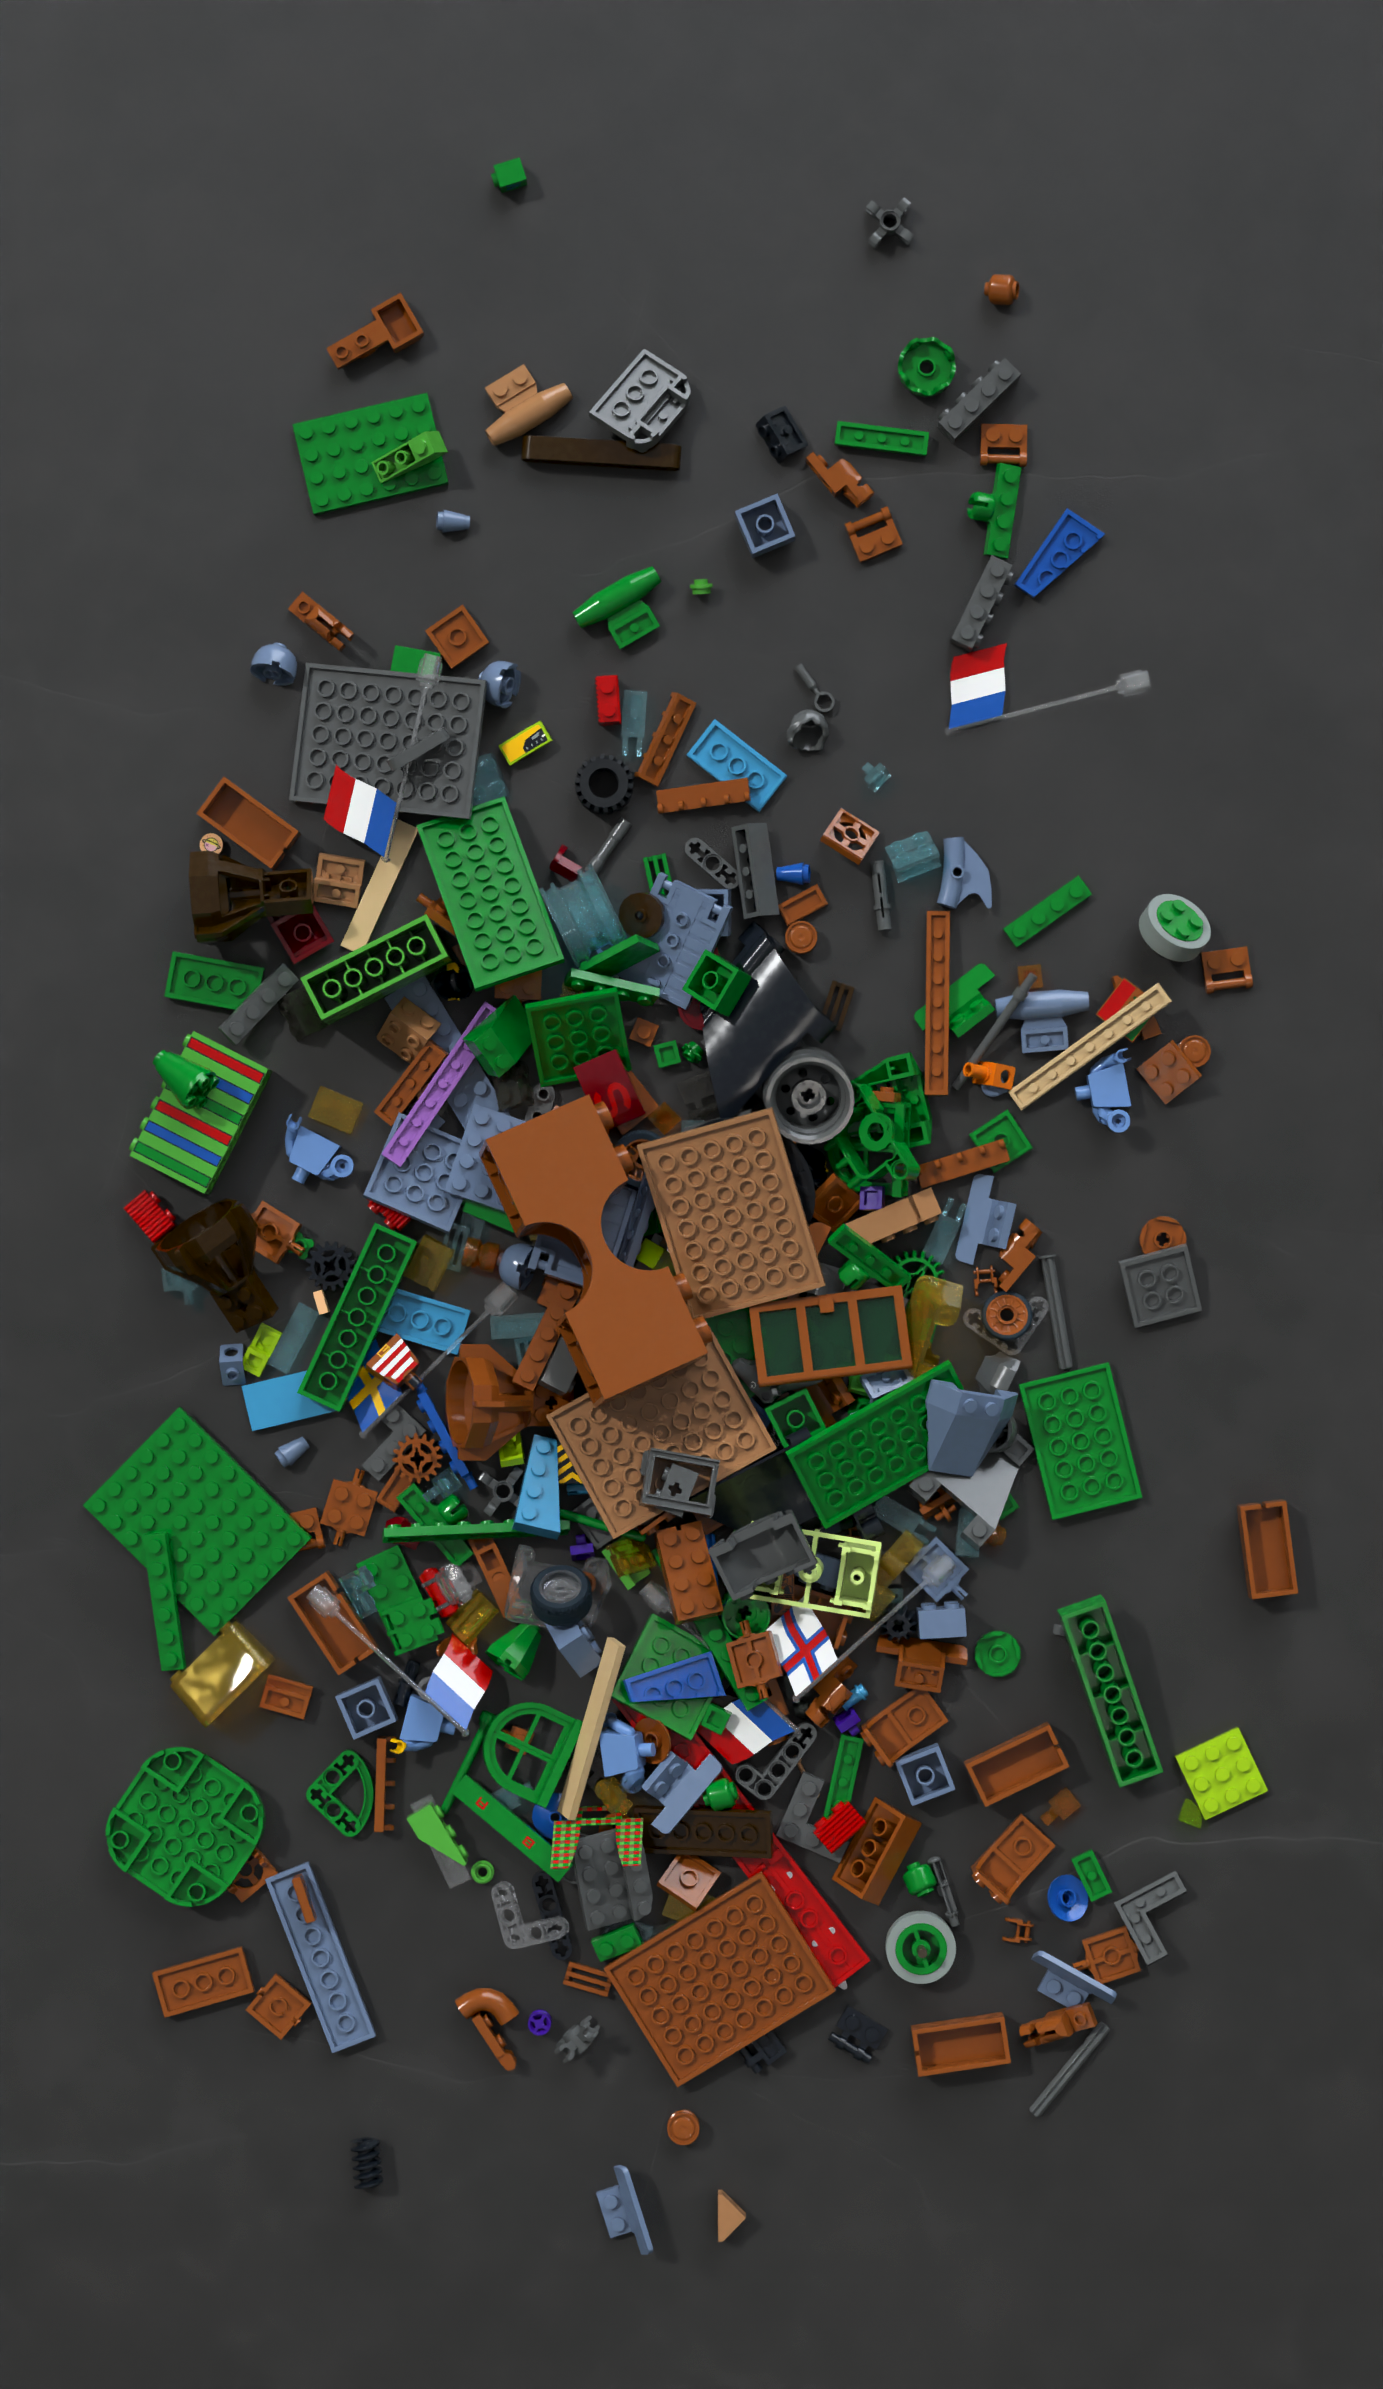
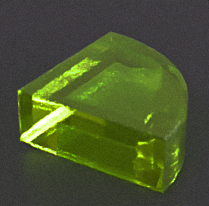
(1190, 1814)

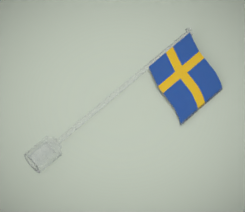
(375, 1399)

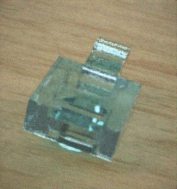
(444, 1484)
(509, 1799)

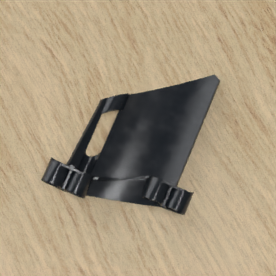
(762, 1026)
(774, 1487)

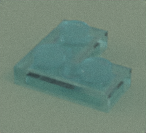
(356, 1586)

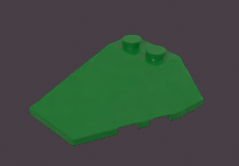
(905, 1077)

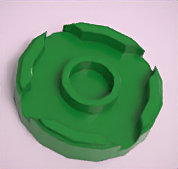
(997, 1653)

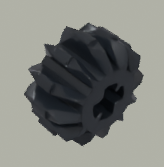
(898, 1631)

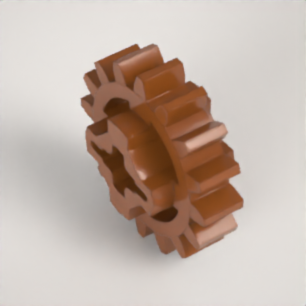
(406, 1458)

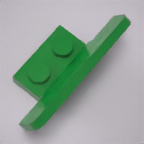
(965, 1002)

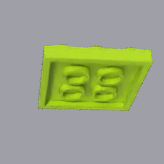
(1221, 1773)

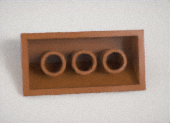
(876, 1851)

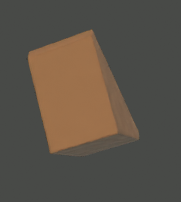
(729, 2215)

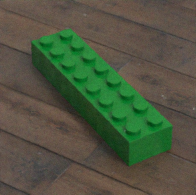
(358, 1317)
(1110, 1690)

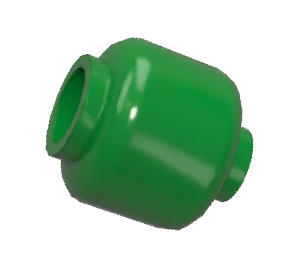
(721, 1795)
(919, 1879)

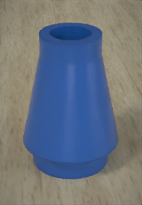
(796, 873)

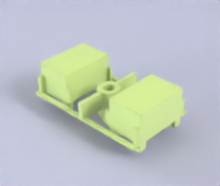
(855, 1580)

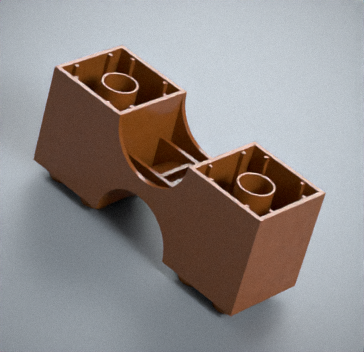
(555, 1184)

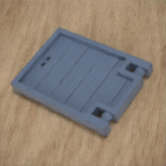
(681, 939)
(562, 1262)

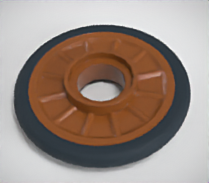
(1006, 1329)

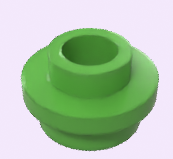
(701, 586)
(479, 1878)

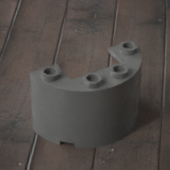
(762, 1554)

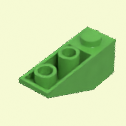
(410, 456)
(432, 1830)

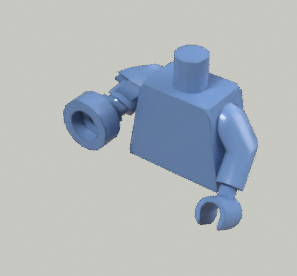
(1107, 1090)
(314, 1153)
(624, 1752)

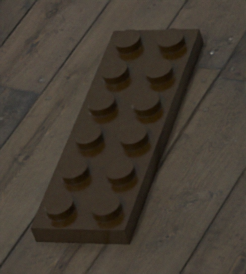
(710, 1833)

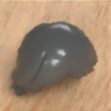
(808, 731)

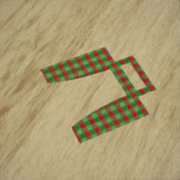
(567, 1834)

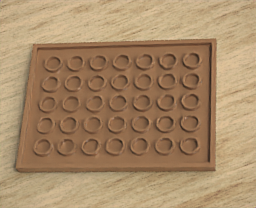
(732, 1213)
(687, 1412)

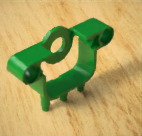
(895, 1166)

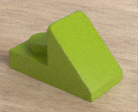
(655, 1256)
(512, 1452)

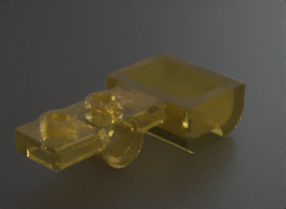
(890, 1567)

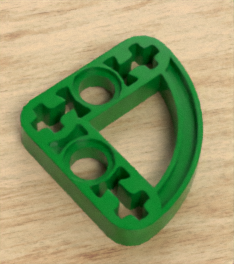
(328, 1789)

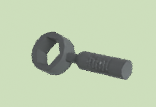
(811, 684)

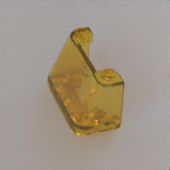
(930, 1304)
(221, 1672)

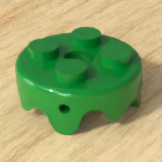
(931, 351)

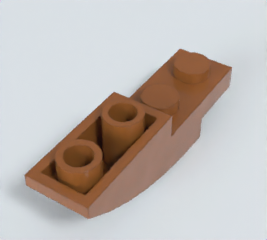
(493, 1569)

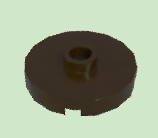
(652, 914)

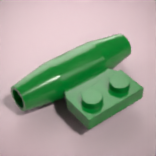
(622, 607)

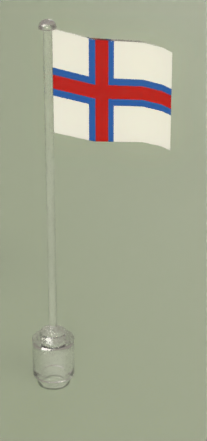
(806, 1647)

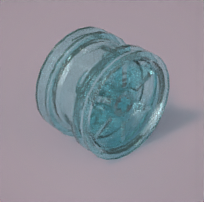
(583, 915)

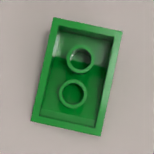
(500, 1038)

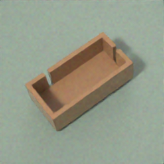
(897, 1216)

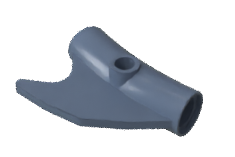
(973, 877)

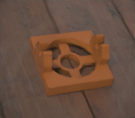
(857, 825)
(243, 1893)

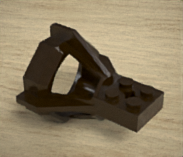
(252, 895)
(208, 1254)

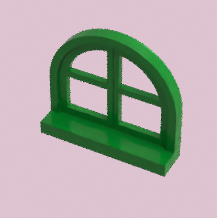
(902, 1122)
(555, 1762)

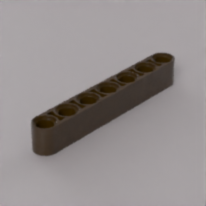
(599, 453)

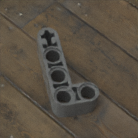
(779, 1758)

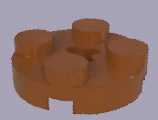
(1155, 1228)

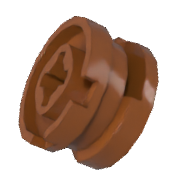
(801, 937)
(1196, 1049)
(683, 2127)

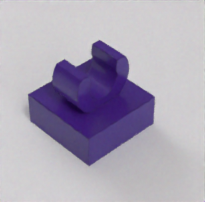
(872, 1198)
(582, 1550)
(847, 1721)

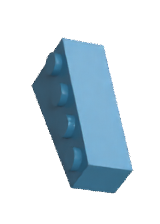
(539, 1495)

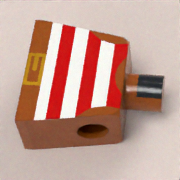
(395, 1365)

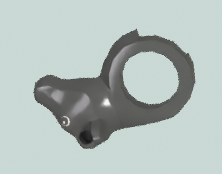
(747, 1371)

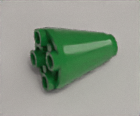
(185, 1078)

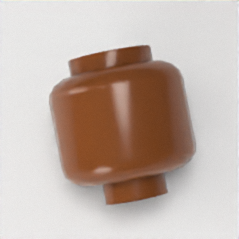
(1002, 289)

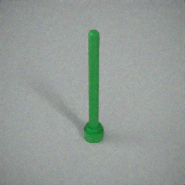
(598, 1524)
(485, 1719)

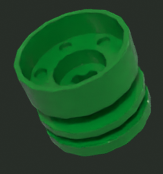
(758, 1614)

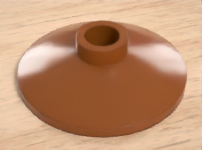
(655, 1732)

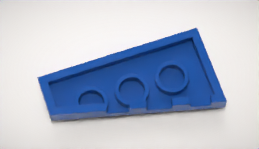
(1061, 548)
(681, 1680)

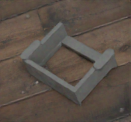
(672, 1503)

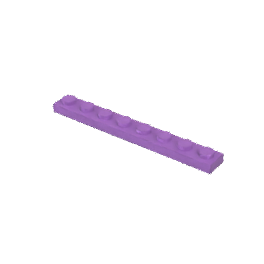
(434, 1095)

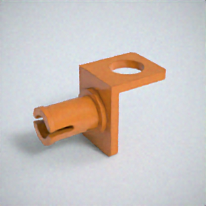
(989, 1074)

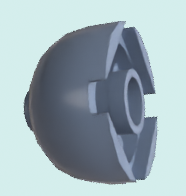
(275, 663)
(501, 682)
(514, 1265)

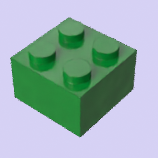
(717, 983)
(793, 1414)

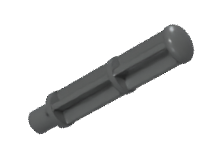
(944, 1890)

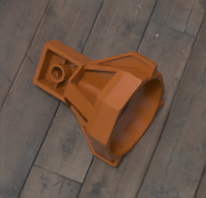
(486, 1406)

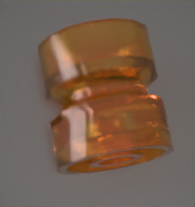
(480, 1254)

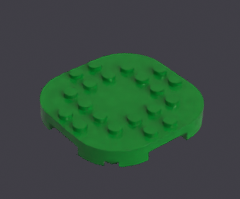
(185, 1826)

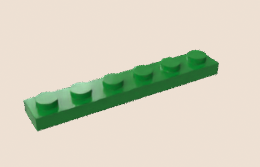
(164, 1601)

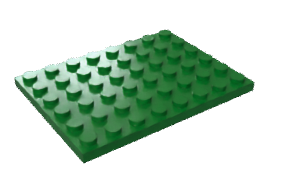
(219, 1521)

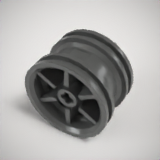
(830, 1118)

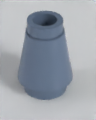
(451, 521)
(291, 1452)

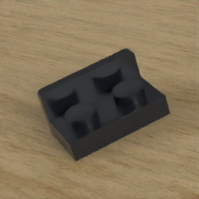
(781, 434)

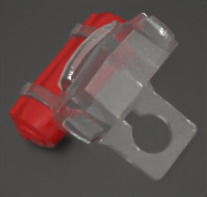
(449, 1586)

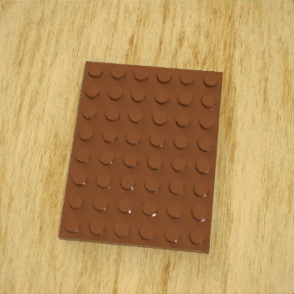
(719, 1979)

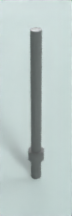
(1019, 995)

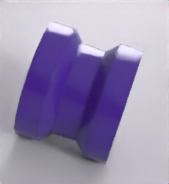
(538, 2026)

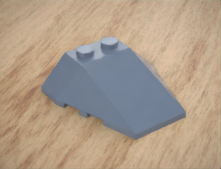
(963, 1426)

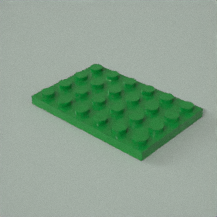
(341, 446)
(1080, 1441)

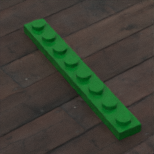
(462, 1531)
(716, 1637)

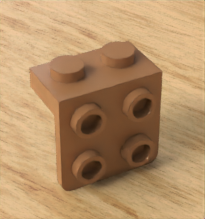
(407, 1030)

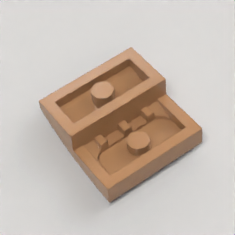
(338, 880)

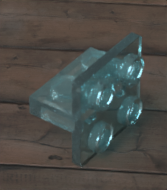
(913, 856)

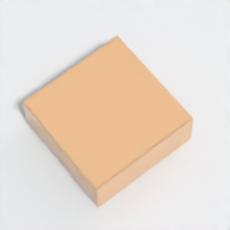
(321, 1302)

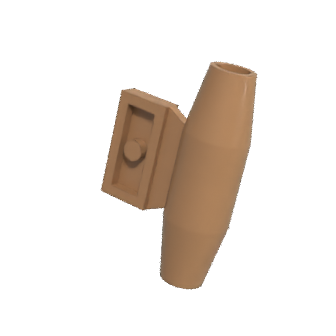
(522, 405)

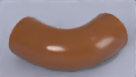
(487, 2000)

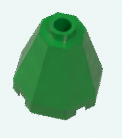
(516, 1650)

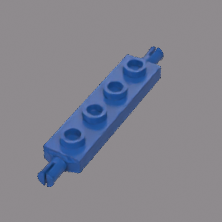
(437, 1425)

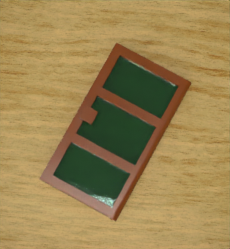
(830, 1336)

